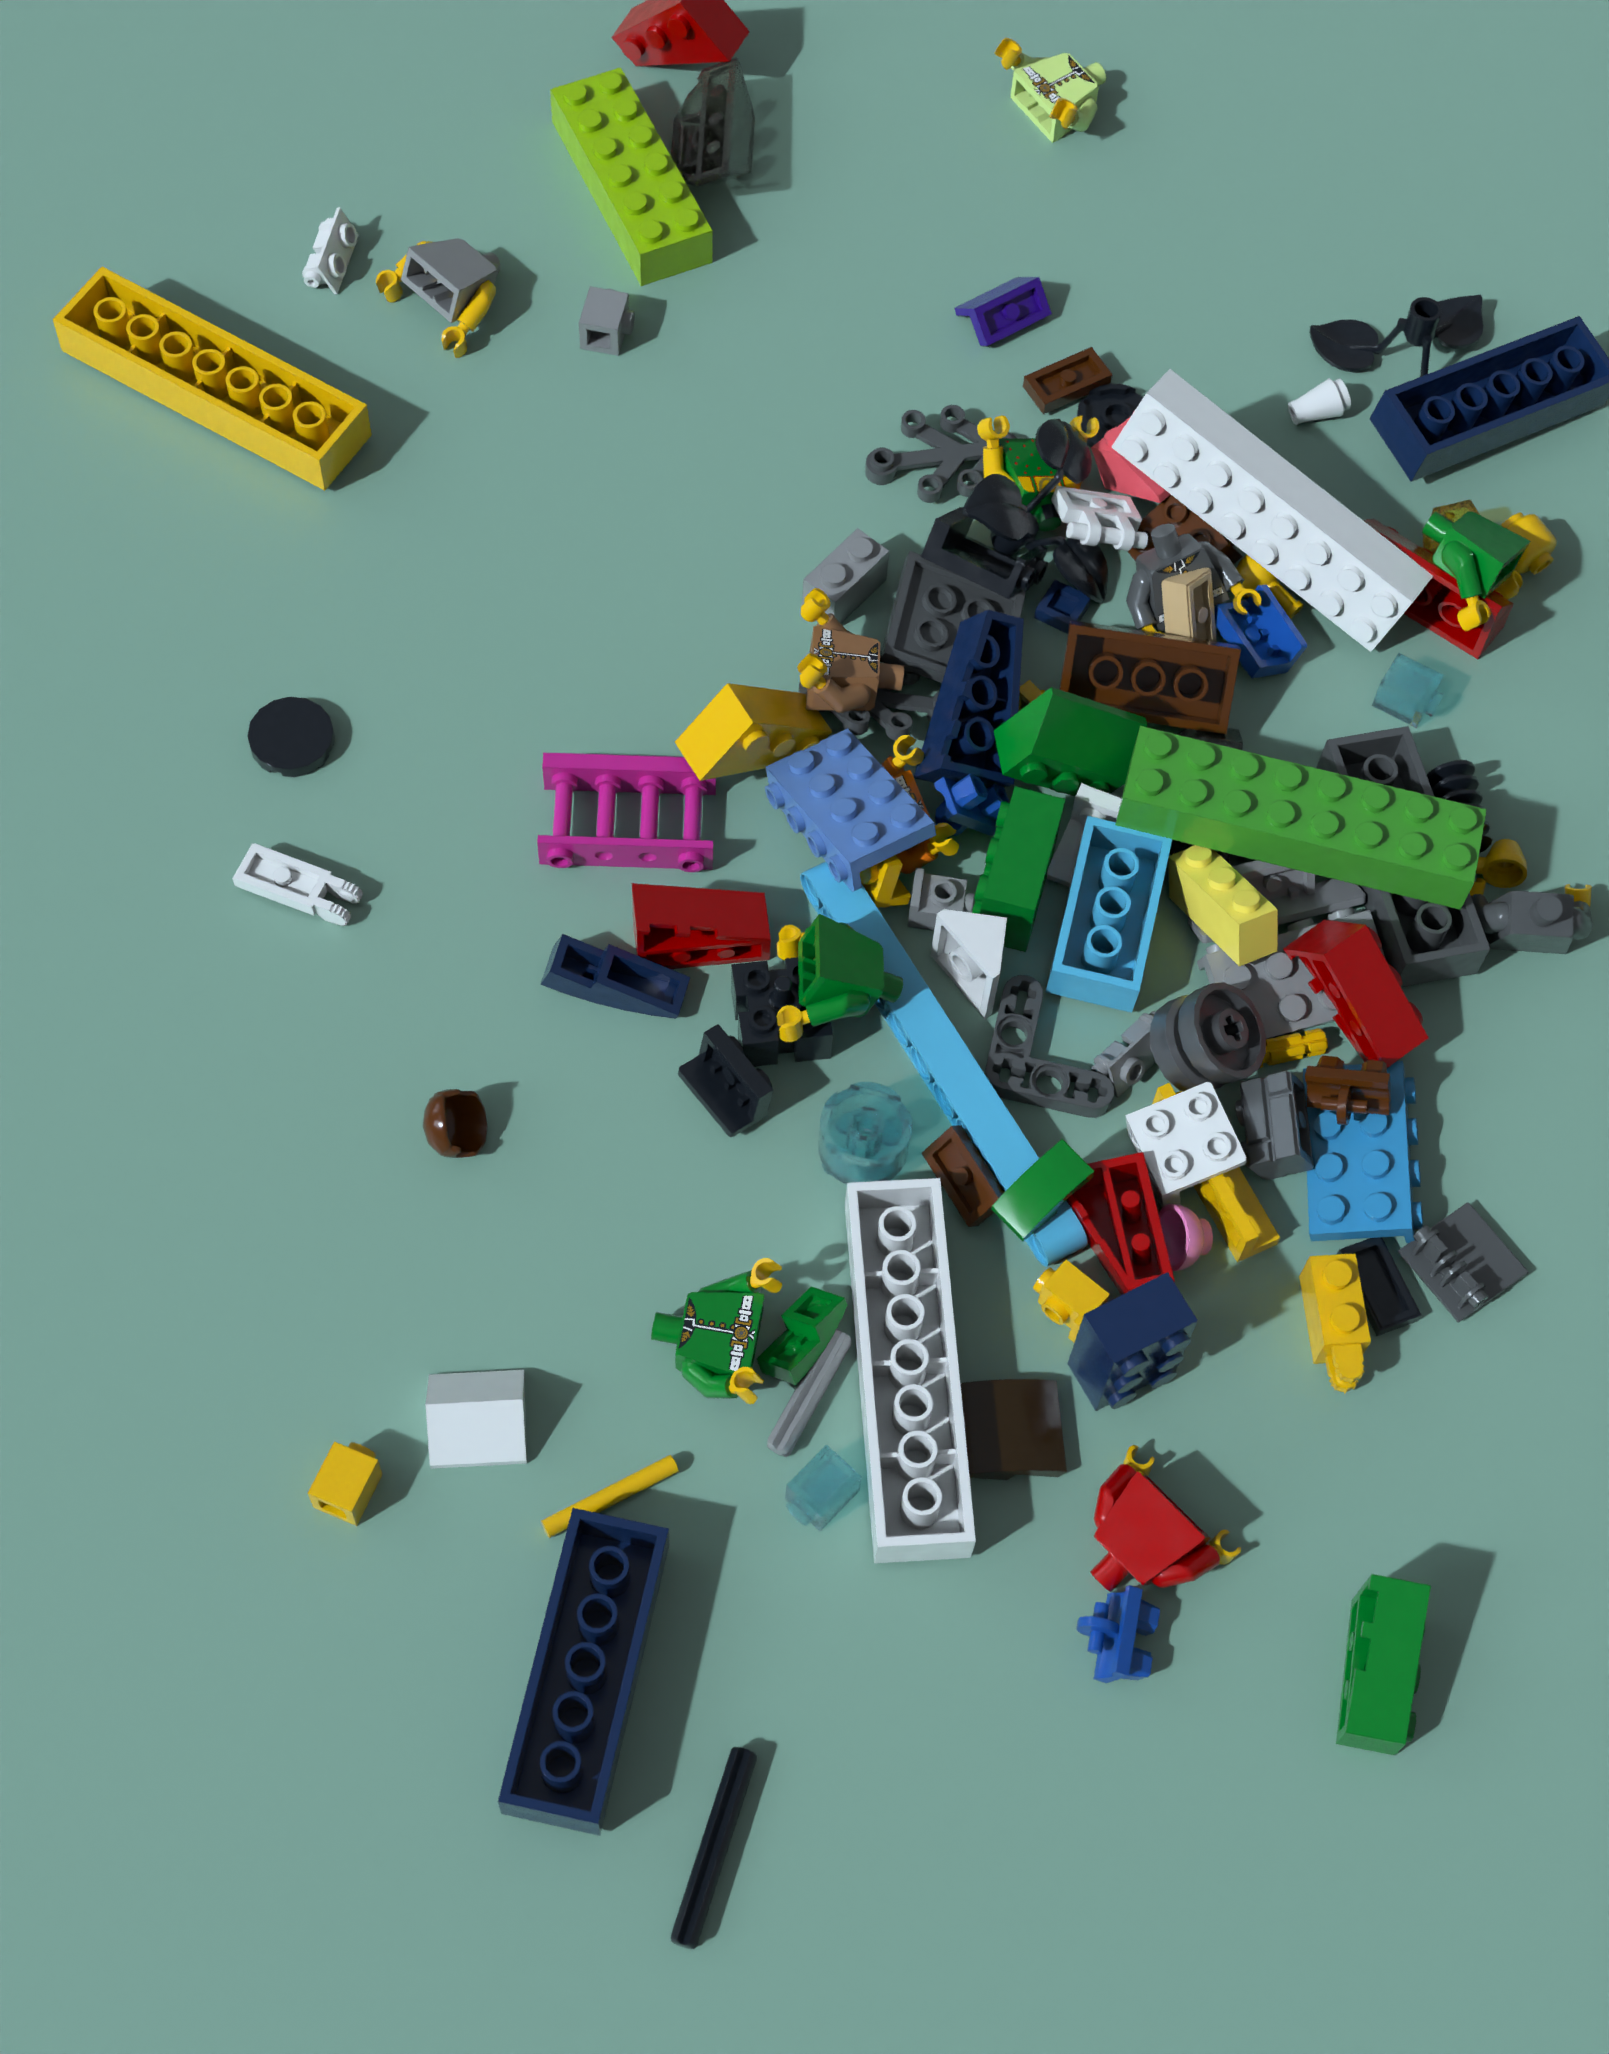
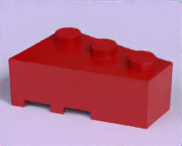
(699, 926)

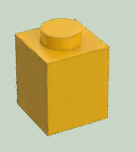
(346, 1482)

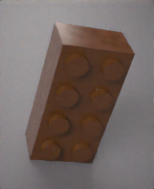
(1152, 674)

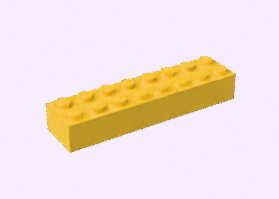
(213, 377)

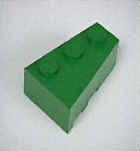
(1382, 1664)

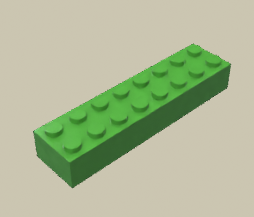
(1302, 818)

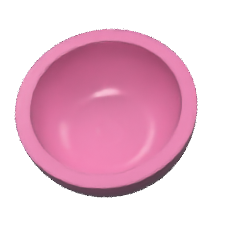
(1184, 1235)

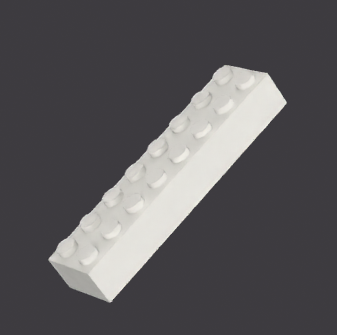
(1270, 510)
(908, 1372)

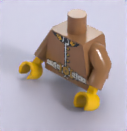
(842, 666)

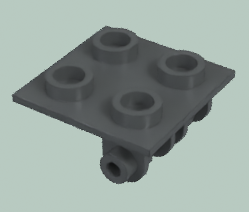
(1462, 1261)

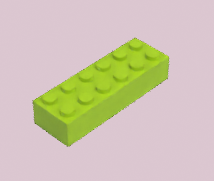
(631, 176)

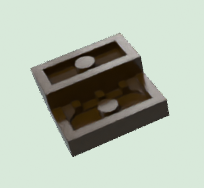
(1013, 1428)

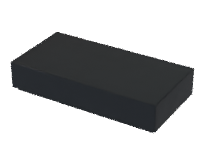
(1383, 1288)

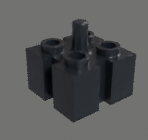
(756, 1001)

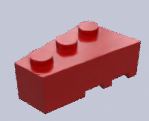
(680, 32)
(1362, 988)
(1123, 1221)

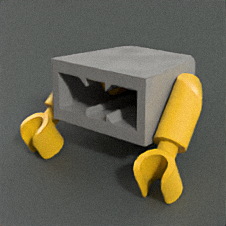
(451, 280)

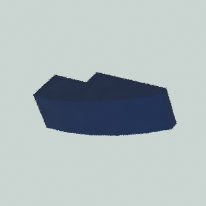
(614, 978)

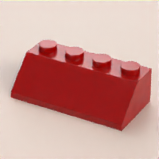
(1441, 600)

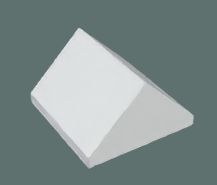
(970, 954)
(476, 1419)

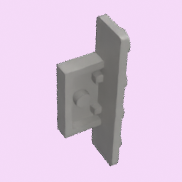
(1294, 893)

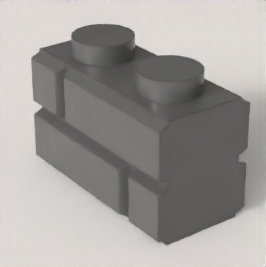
(1275, 1125)

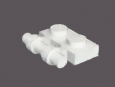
(1099, 518)

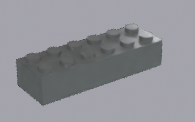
(1417, 936)

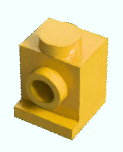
(1068, 1296)

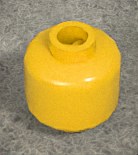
(1541, 545)

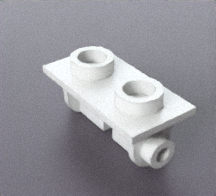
(333, 252)

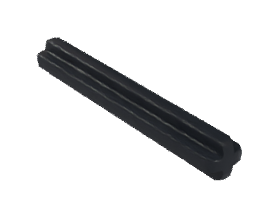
(713, 1848)

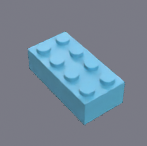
(1109, 915)

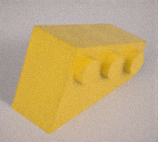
(749, 730)

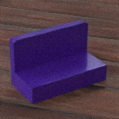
(1006, 309)

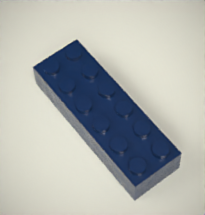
(1493, 398)
(584, 1672)

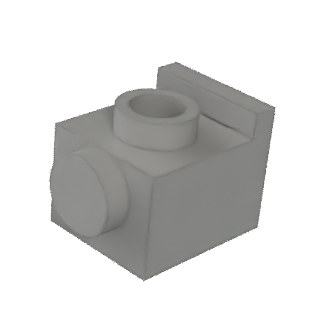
(934, 894)

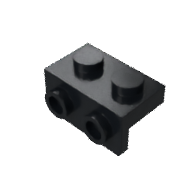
(727, 1082)

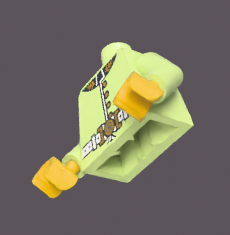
(1052, 89)

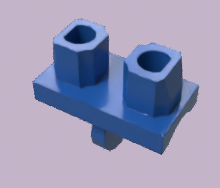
(969, 804)
(1113, 1635)

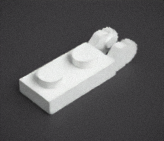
(295, 884)

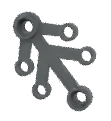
(945, 453)
(881, 713)

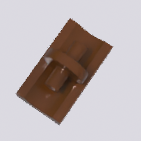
(1348, 1090)

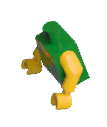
(1022, 464)

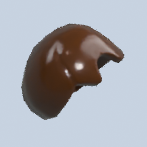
(455, 1123)

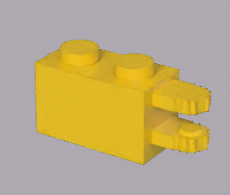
(1336, 1317)

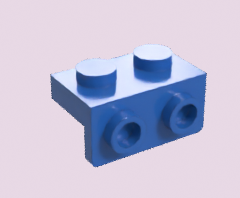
(1265, 634)

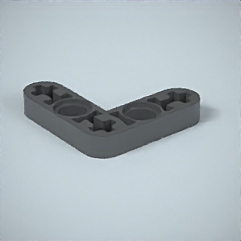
(1018, 1060)

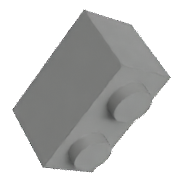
(849, 574)

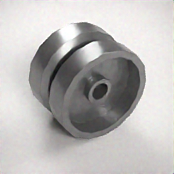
(1208, 1037)

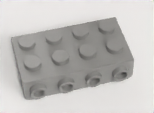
(1280, 984)

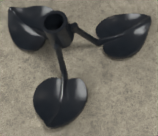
(1352, 343)
(998, 507)

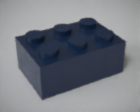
(1132, 1342)

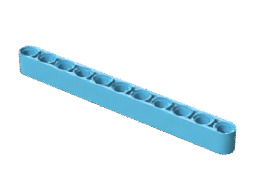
(945, 1059)

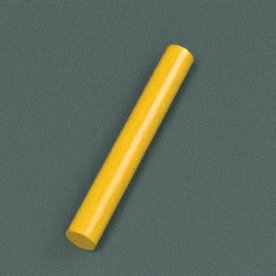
(613, 1494)

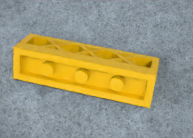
(1233, 1207)

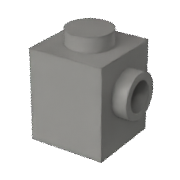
(605, 320)

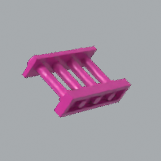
(624, 774)

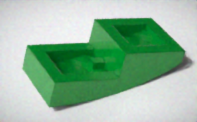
(1042, 1189)
(809, 1328)

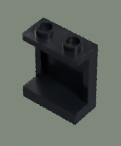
(979, 563)

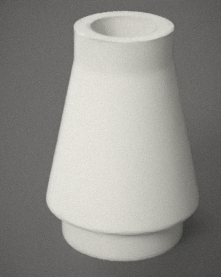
(1322, 402)

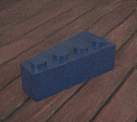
(974, 700)

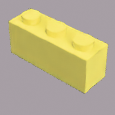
(1223, 904)

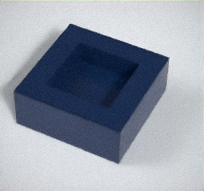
(1061, 605)

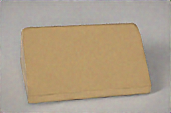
(1189, 605)

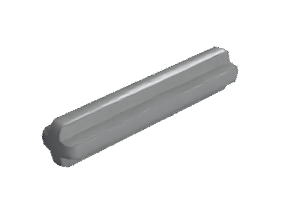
(807, 1396)

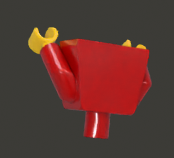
(1149, 1532)

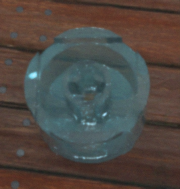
(858, 1111)

